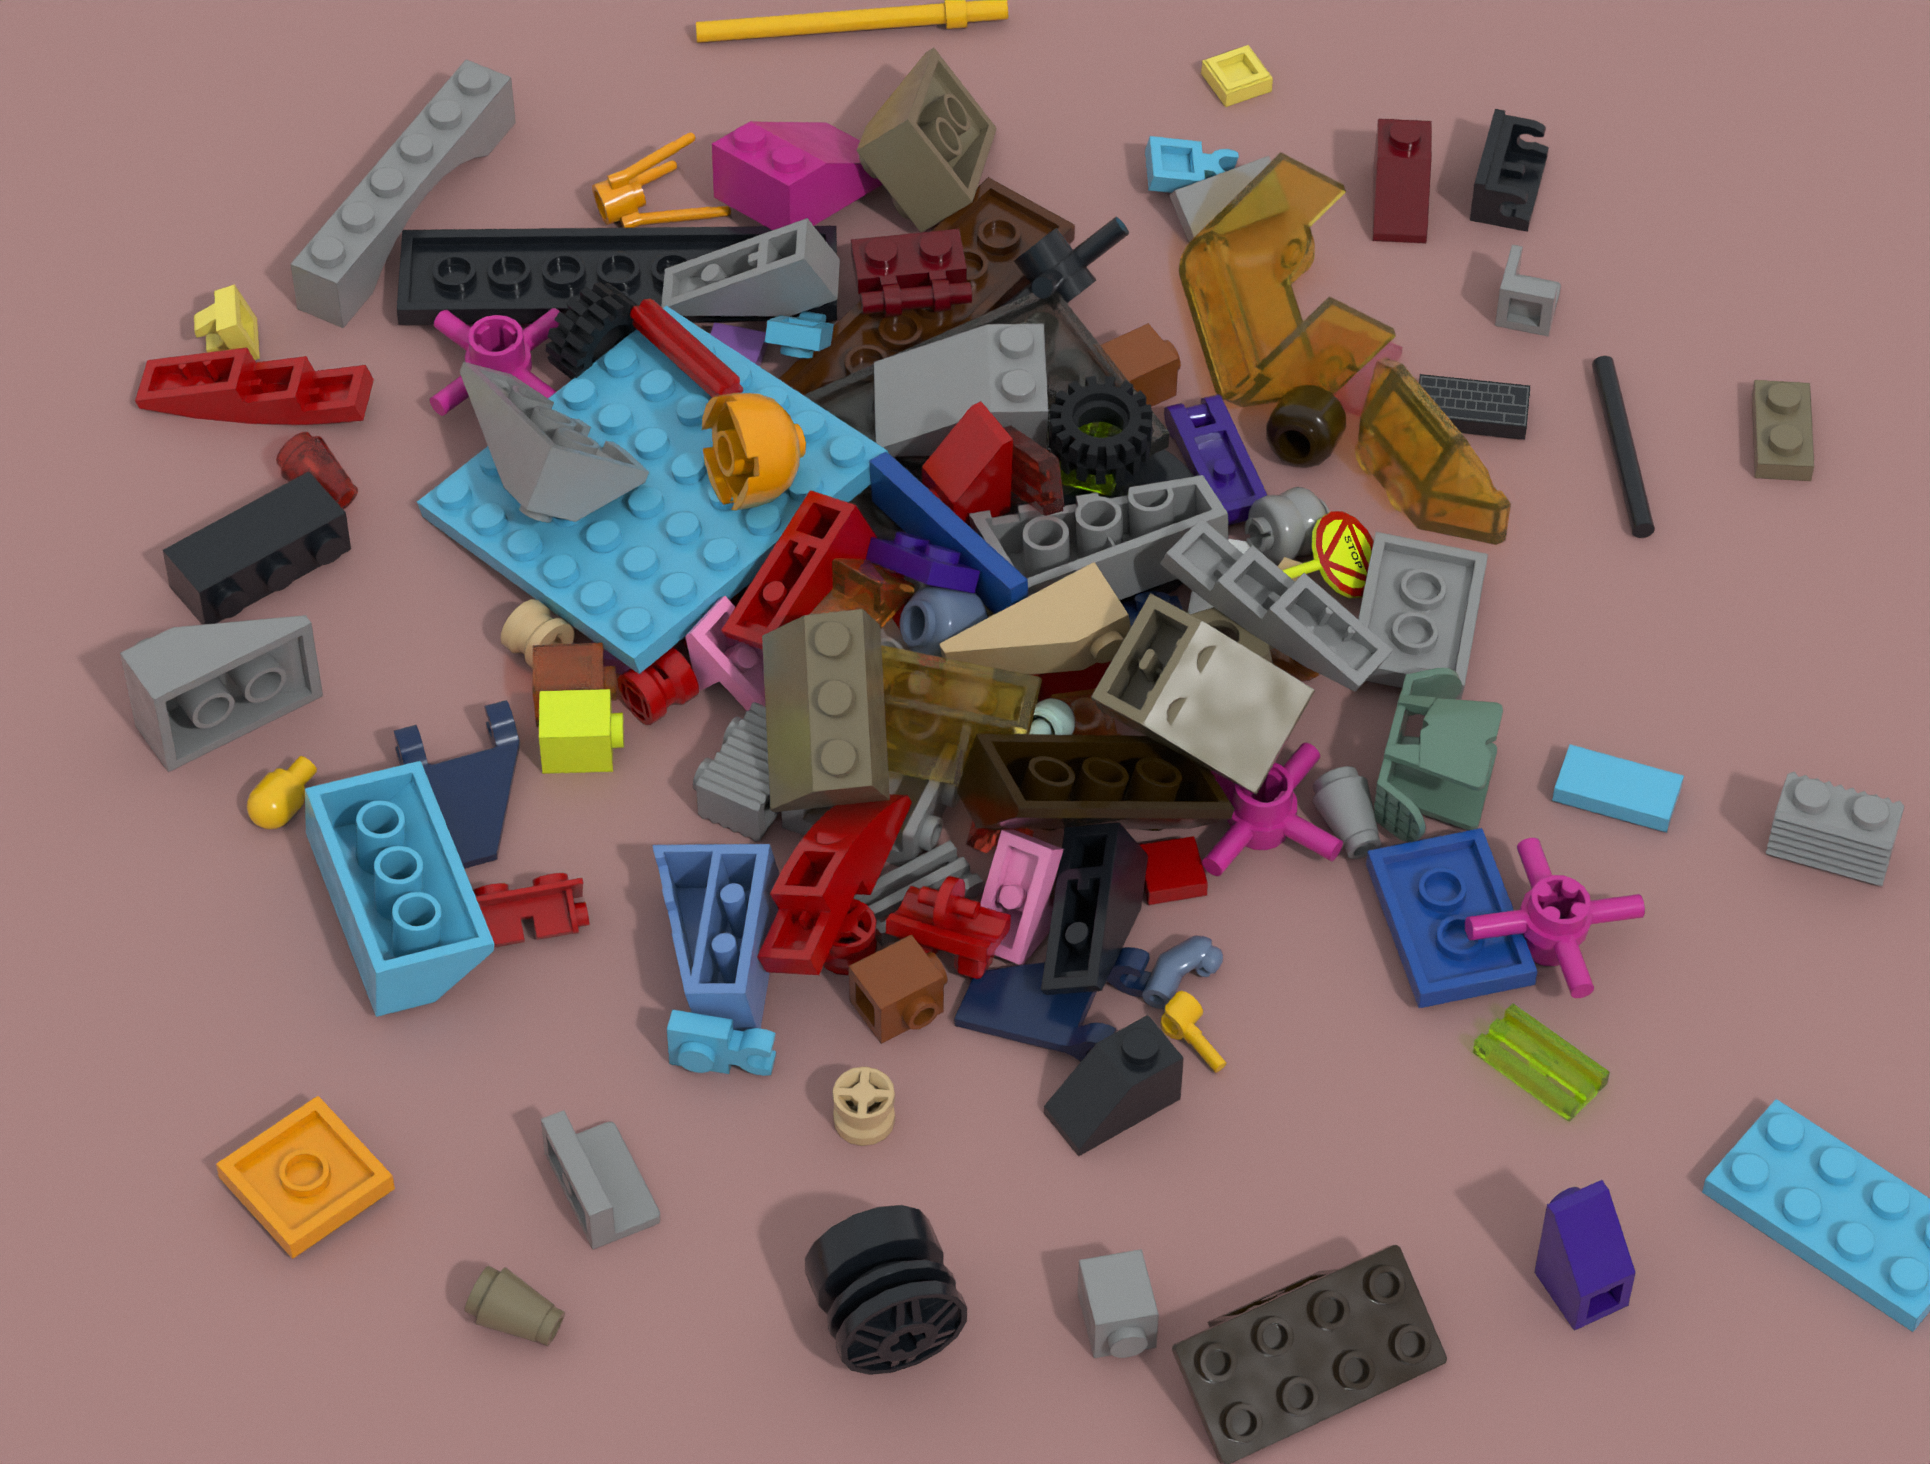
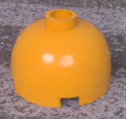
(752, 449)

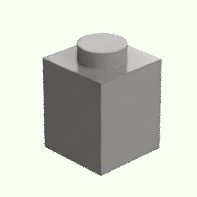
(1118, 1304)

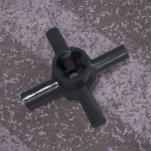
(1056, 266)

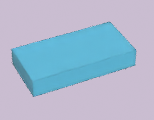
(1618, 788)

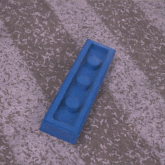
(926, 516)

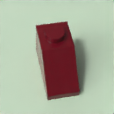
(1402, 180)

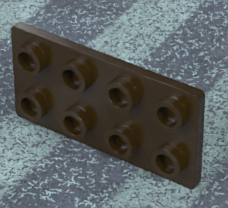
(1308, 1353)

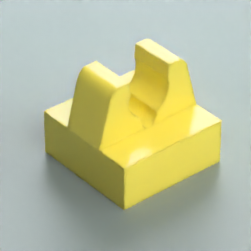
(228, 323)

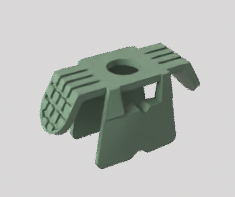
(1443, 769)

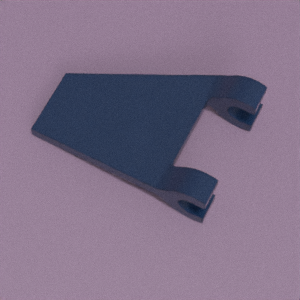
(471, 788)
(1013, 1006)

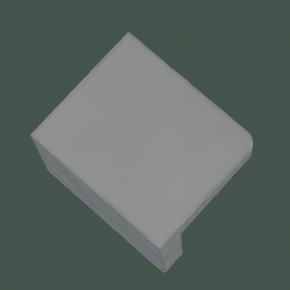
(1524, 300)

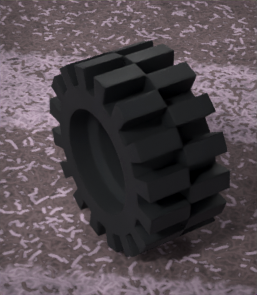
(589, 328)
(1100, 404)

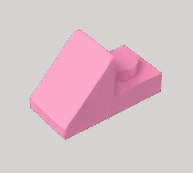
(724, 659)
(1021, 887)

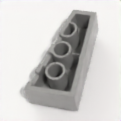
(1119, 534)

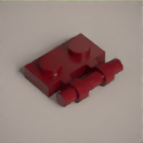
(911, 272)

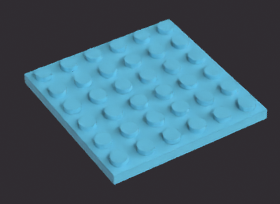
(668, 548)

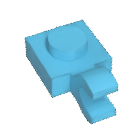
(800, 335)

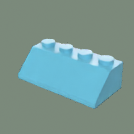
(396, 885)

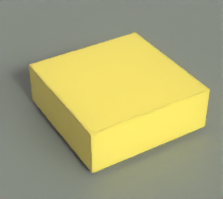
(1236, 76)

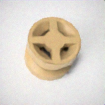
(532, 625)
(851, 1098)

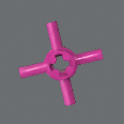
(494, 344)
(1271, 815)
(1555, 918)

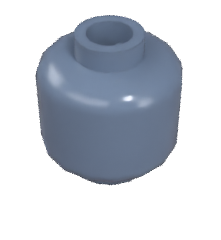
(938, 615)

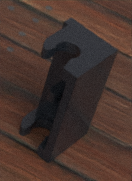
(1509, 173)

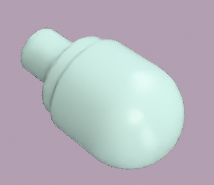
(1053, 718)

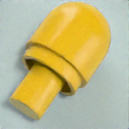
(280, 794)

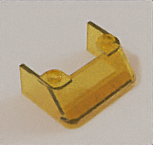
(1243, 298)

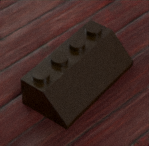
(1086, 781)

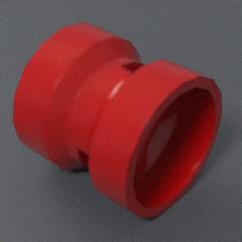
(658, 687)

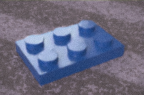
(1426, 897)

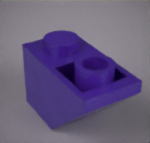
(1584, 1255)

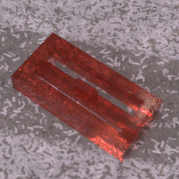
(1027, 482)

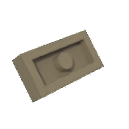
(1782, 430)

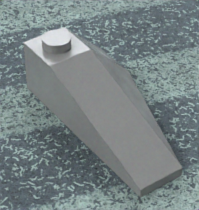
(545, 454)

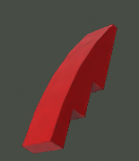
(240, 390)

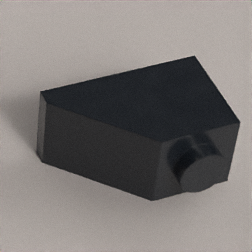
(1117, 1086)

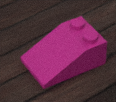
(788, 171)

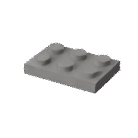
(1422, 605)

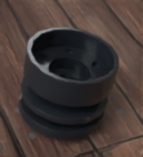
(885, 1289)

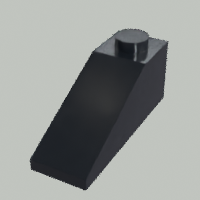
(1092, 906)

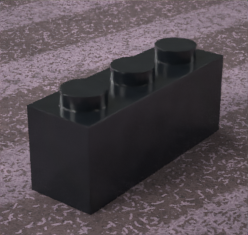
(257, 549)

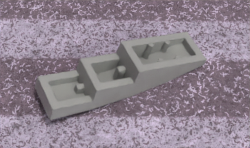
(1282, 612)

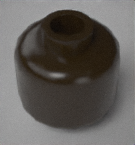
(1306, 426)

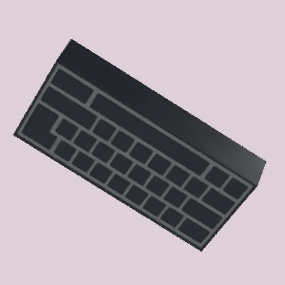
(1481, 405)

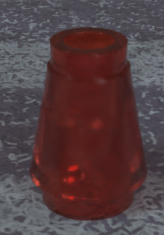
(312, 454)

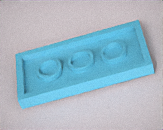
(1831, 1210)

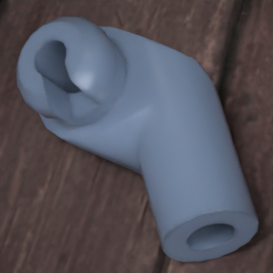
(1175, 963)

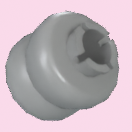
(1284, 523)

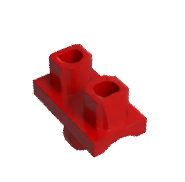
(951, 924)

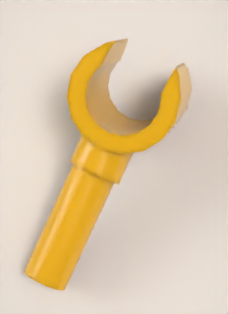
(1179, 1022)

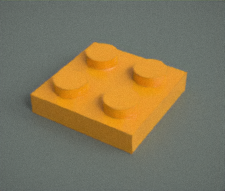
(305, 1176)

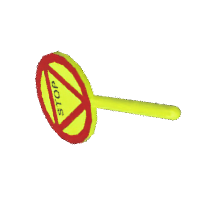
(1340, 553)

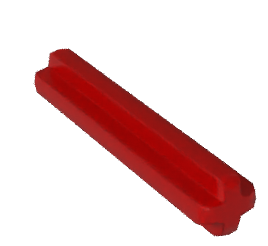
(684, 349)

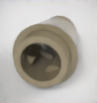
(513, 1307)

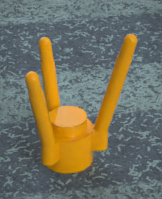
(623, 192)

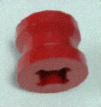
(860, 925)

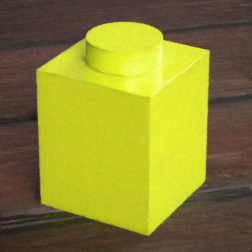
(578, 731)

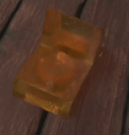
(865, 587)

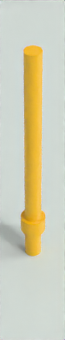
(951, 12)

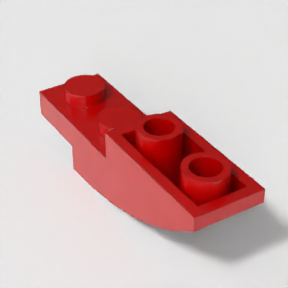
(821, 877)

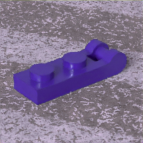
(1217, 452)

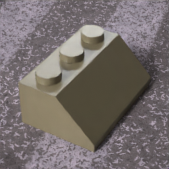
(825, 711)

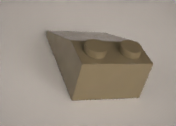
(928, 143)

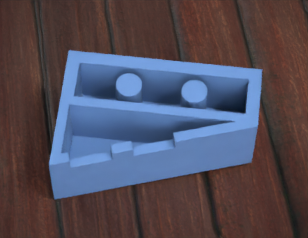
(718, 924)

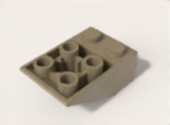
(1202, 694)

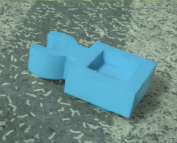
(1181, 162)
(711, 1044)

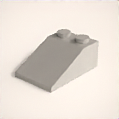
(933, 386)
(218, 682)

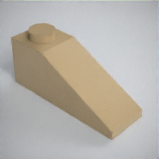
(1049, 631)

